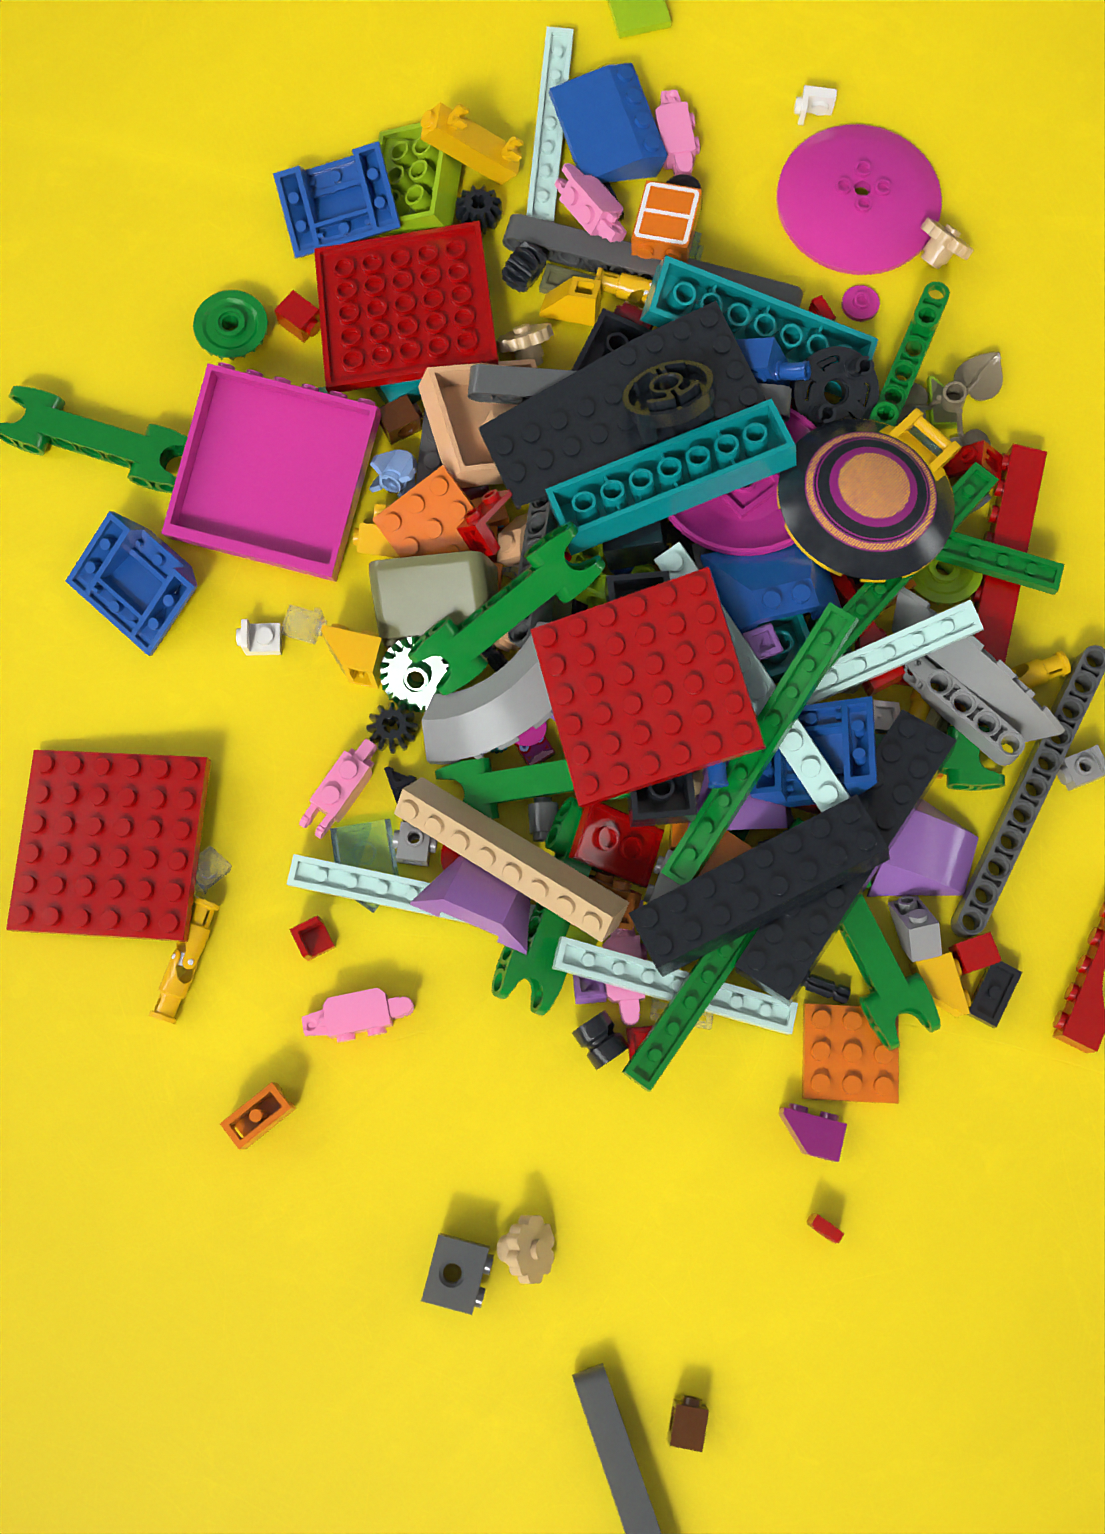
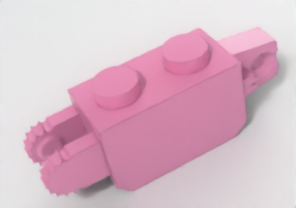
(676, 131)
(591, 204)
(340, 787)
(628, 943)
(356, 1013)

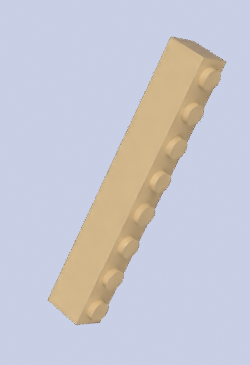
(511, 858)

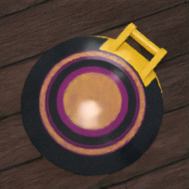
(869, 497)

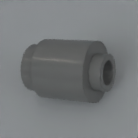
(541, 817)

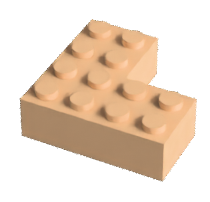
(457, 422)

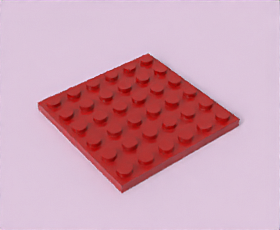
(403, 306)
(646, 688)
(109, 845)

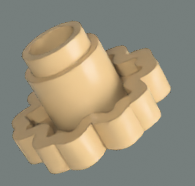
(943, 244)
(526, 341)
(527, 1249)

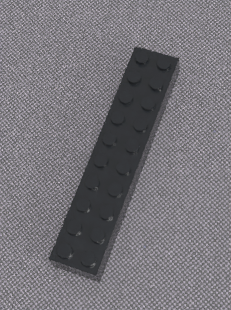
(792, 944)

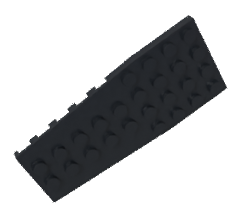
(583, 417)

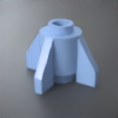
(396, 472)

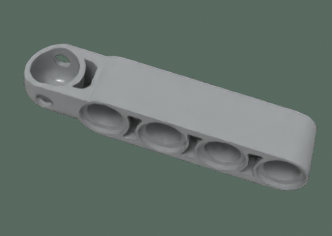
(965, 722)

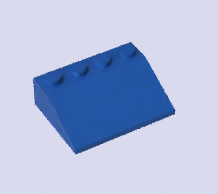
(609, 124)

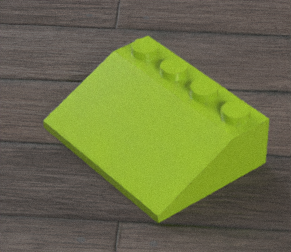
(420, 179)

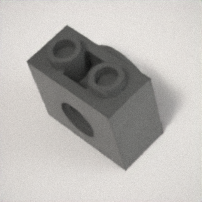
(465, 1292)

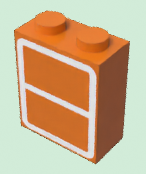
(666, 221)

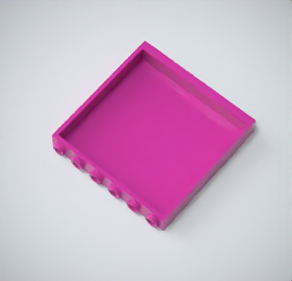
(272, 471)

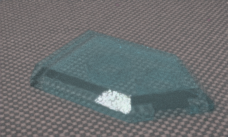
(367, 848)

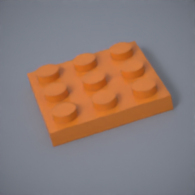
(427, 517)
(846, 1057)

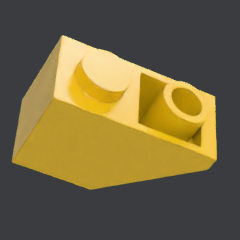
(573, 301)
(943, 981)

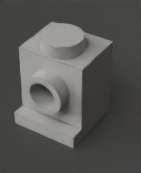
(1092, 763)

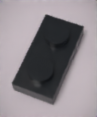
(994, 993)

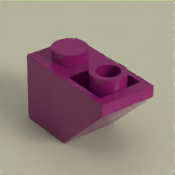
(813, 1134)

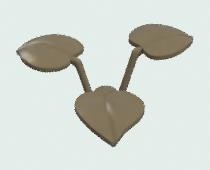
(978, 377)

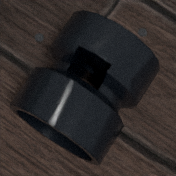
(600, 1040)

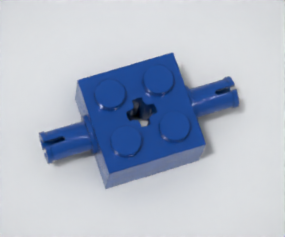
(770, 363)

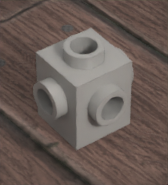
(413, 853)

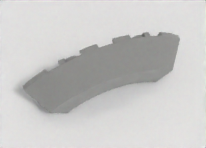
(982, 674)
(489, 712)

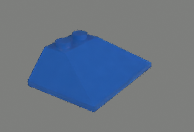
(337, 201)
(133, 580)
(770, 586)
(845, 738)

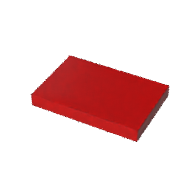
(615, 848)

